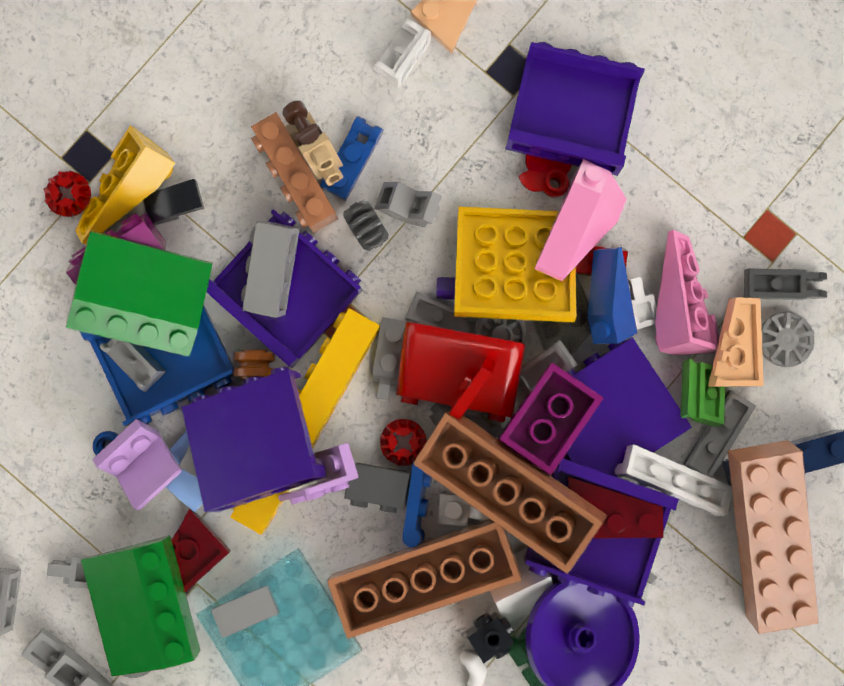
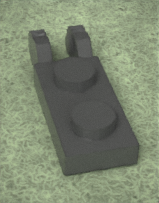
(782, 284)

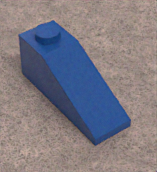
(610, 300)

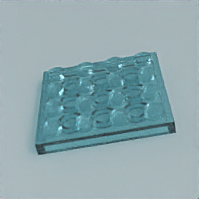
(293, 645)

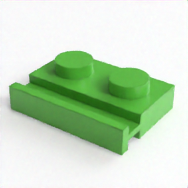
(698, 400)

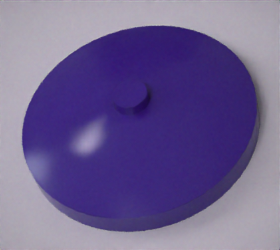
(581, 638)

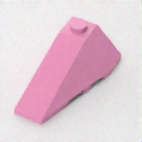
(584, 218)
(681, 314)

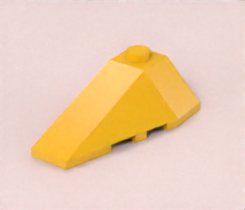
(136, 173)

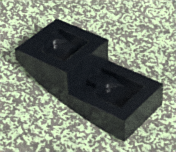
(173, 201)

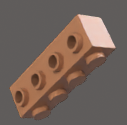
(296, 175)

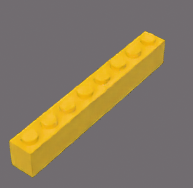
(320, 398)

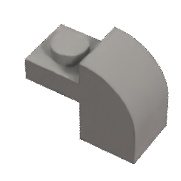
(408, 204)

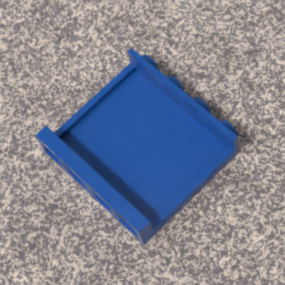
(184, 379)

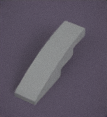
(61, 663)

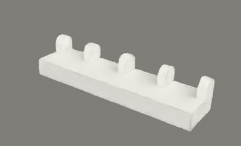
(675, 480)

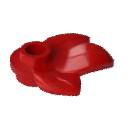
(540, 174)

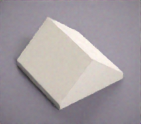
(520, 597)

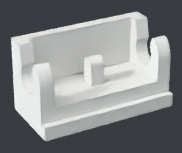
(403, 53)

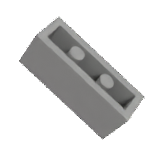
(270, 269)

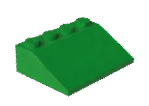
(139, 294)
(141, 607)

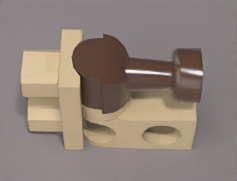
(312, 142)

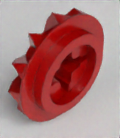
(80, 190)
(388, 441)

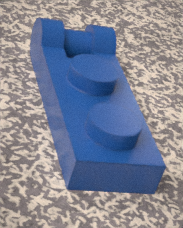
(354, 157)
(416, 507)

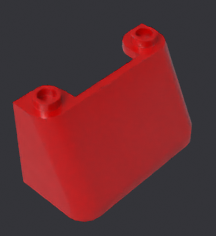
(439, 358)

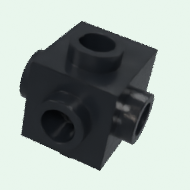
(487, 646)

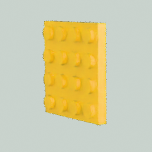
(498, 270)

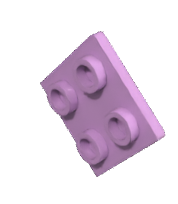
(139, 462)
(338, 468)

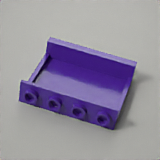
(574, 107)
(315, 297)
(633, 410)
(250, 441)
(608, 564)

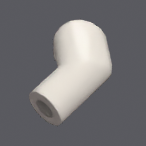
(474, 666)

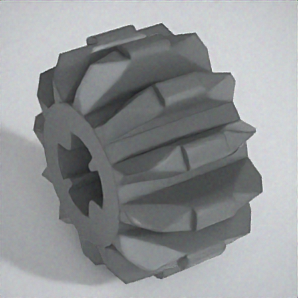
(365, 225)

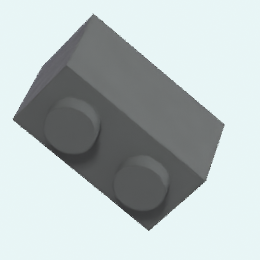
(378, 486)

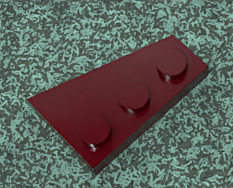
(625, 514)
(196, 549)

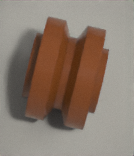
(253, 363)

